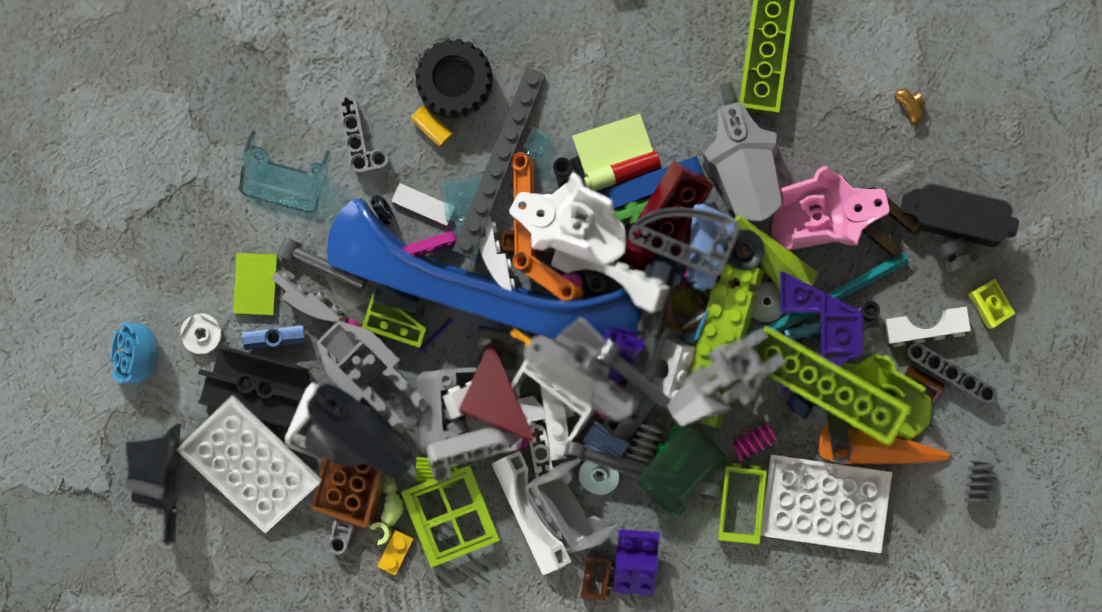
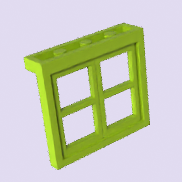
(423, 526)

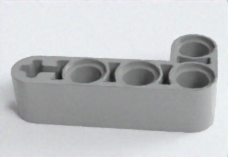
(357, 133)
(464, 449)

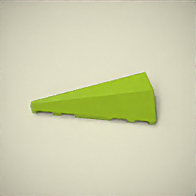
(779, 258)

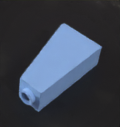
(702, 238)

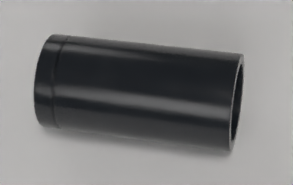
(395, 298)

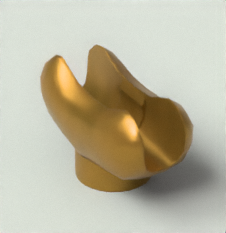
(911, 103)

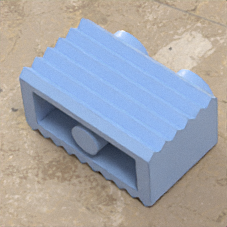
(602, 441)

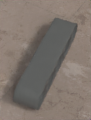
(961, 374)

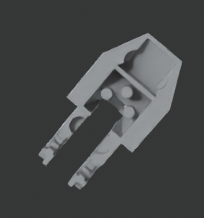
(355, 358)

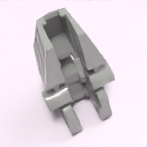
(732, 362)

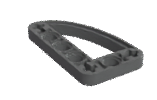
(668, 243)

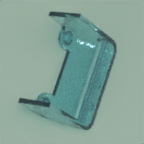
(281, 183)

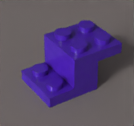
(636, 562)

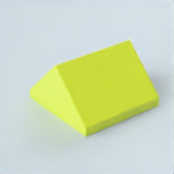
(991, 304)

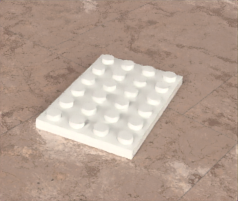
(249, 464)
(825, 503)

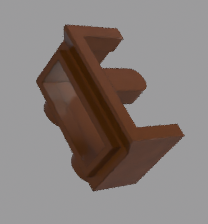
(588, 576)

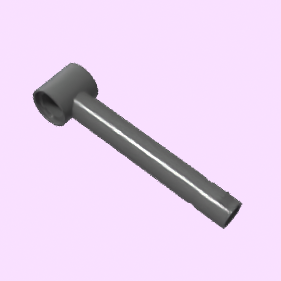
(291, 250)
(608, 356)

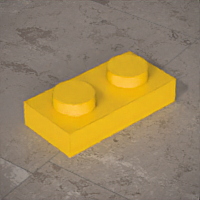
(395, 552)

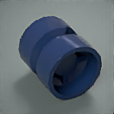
(800, 405)

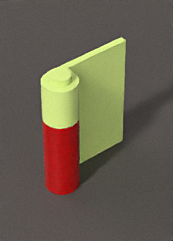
(615, 153)

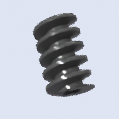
(979, 482)

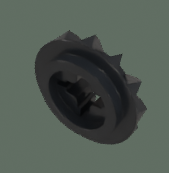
(382, 209)

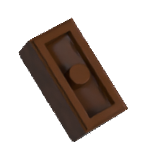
(933, 386)

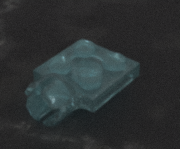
(458, 198)

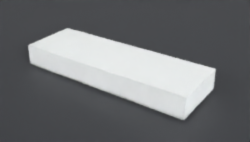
(420, 203)

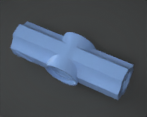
(287, 336)

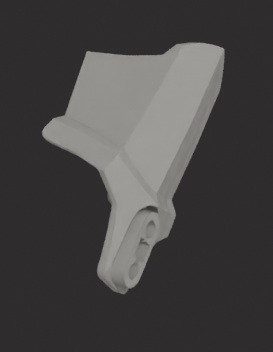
(744, 165)

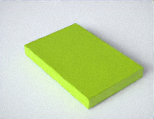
(254, 284)

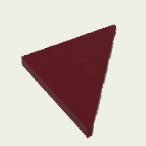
(493, 399)

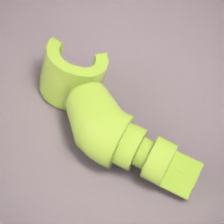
(391, 512)

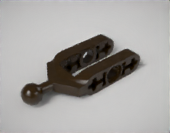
(884, 241)

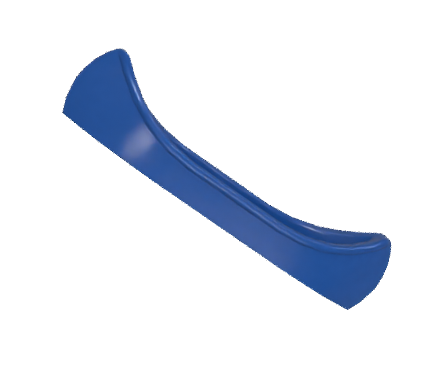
(370, 250)

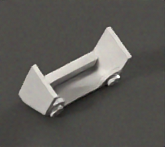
(582, 408)

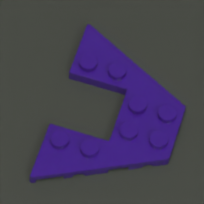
(839, 321)

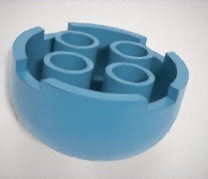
(139, 356)

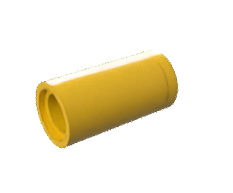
(431, 126)

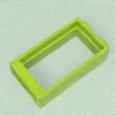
(738, 537)

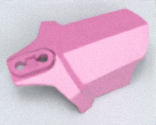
(825, 212)

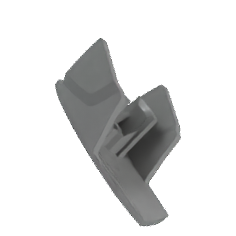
(572, 367)

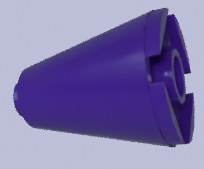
(629, 346)

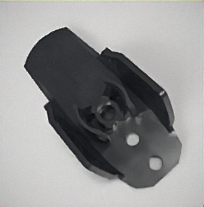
(353, 435)

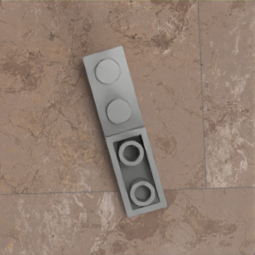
(312, 303)

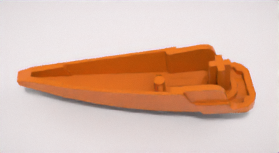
(870, 450)

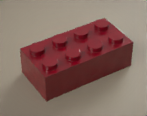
(677, 189)

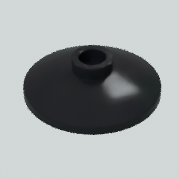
(755, 250)

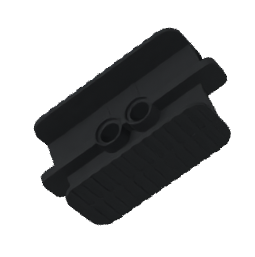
(961, 214)
(234, 366)

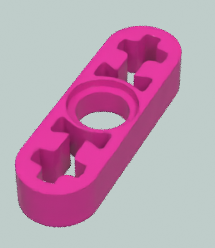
(431, 244)

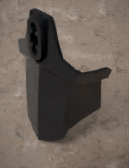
(153, 476)

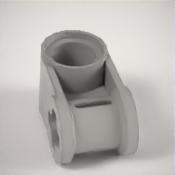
(342, 533)

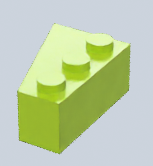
(394, 323)

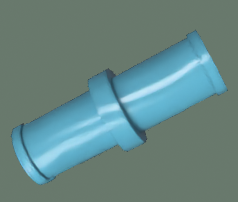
(804, 331)

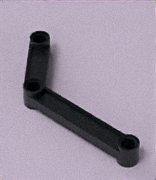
(836, 425)

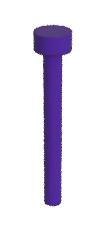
(424, 348)

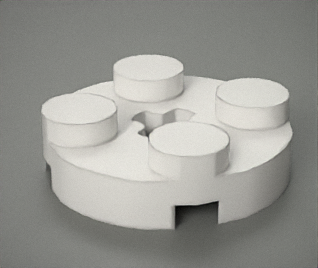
(202, 345)

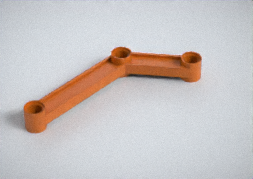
(534, 268)

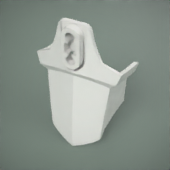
(573, 222)

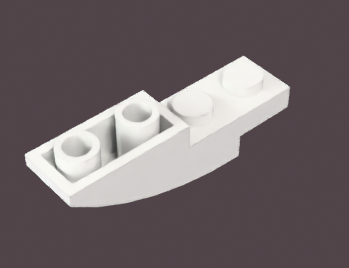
(496, 264)

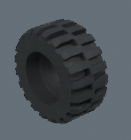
(449, 51)

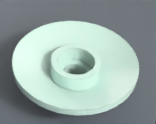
(598, 483)

